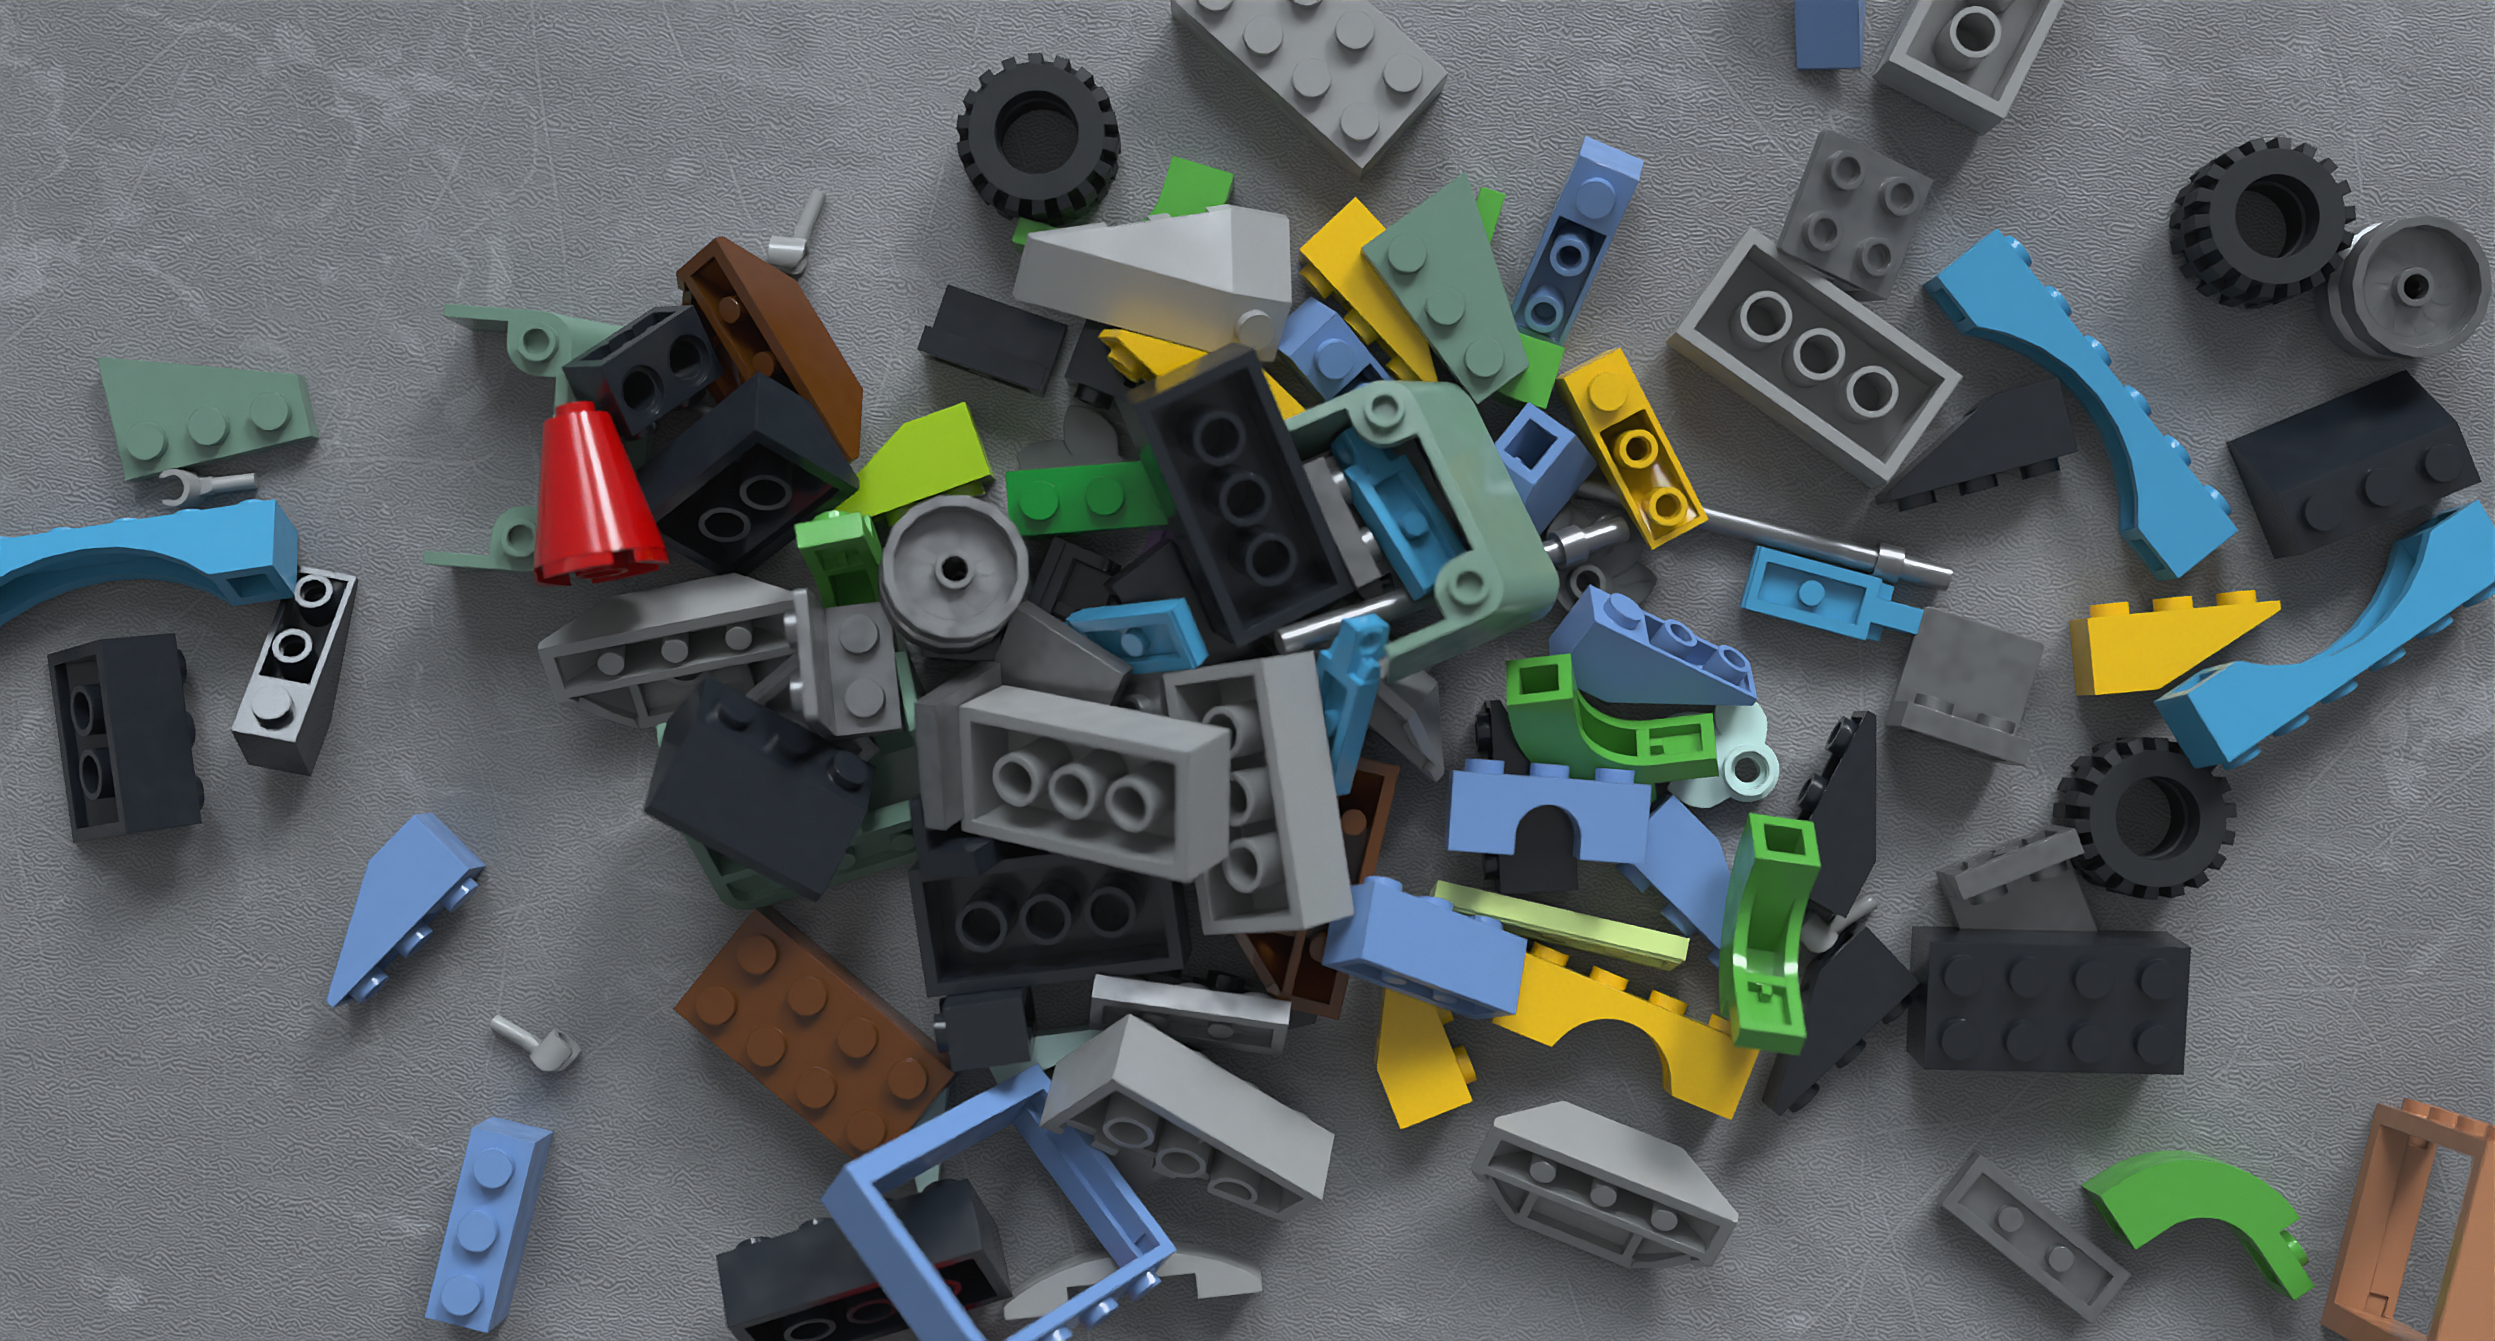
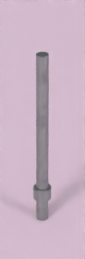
(1564, 547)
(1882, 561)

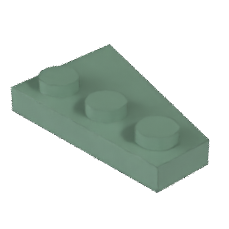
(1451, 288)
(200, 414)

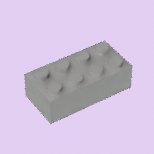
(1966, 55)
(1325, 67)
(1813, 359)
(1096, 781)
(1283, 806)

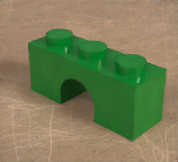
(1082, 500)

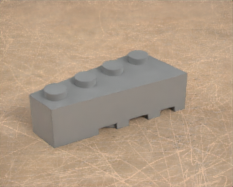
(1190, 1117)

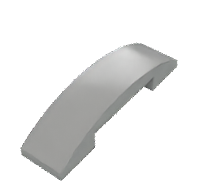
(1216, 1275)

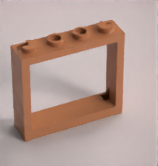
(2385, 1222)

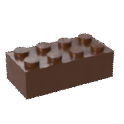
(816, 1035)

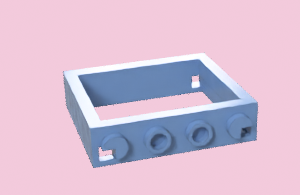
(1078, 1169)

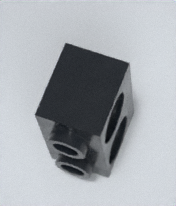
(639, 362)

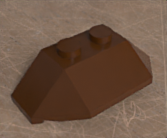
(767, 325)
(1292, 959)

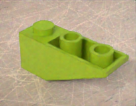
(923, 461)

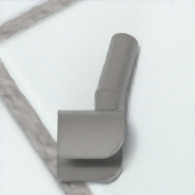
(792, 254)
(199, 487)
(1820, 936)
(551, 1054)

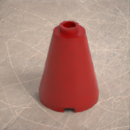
(590, 504)

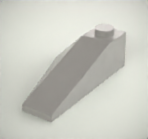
(1170, 277)

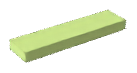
(1568, 927)

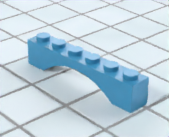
(2161, 503)
(229, 551)
(2428, 574)

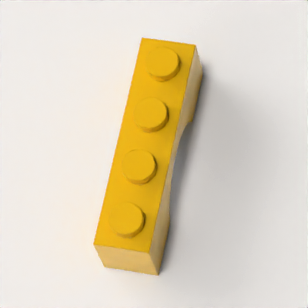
(1694, 1056)

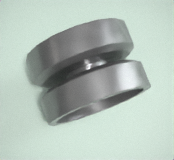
(2405, 290)
(956, 536)

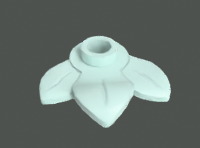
(1739, 735)

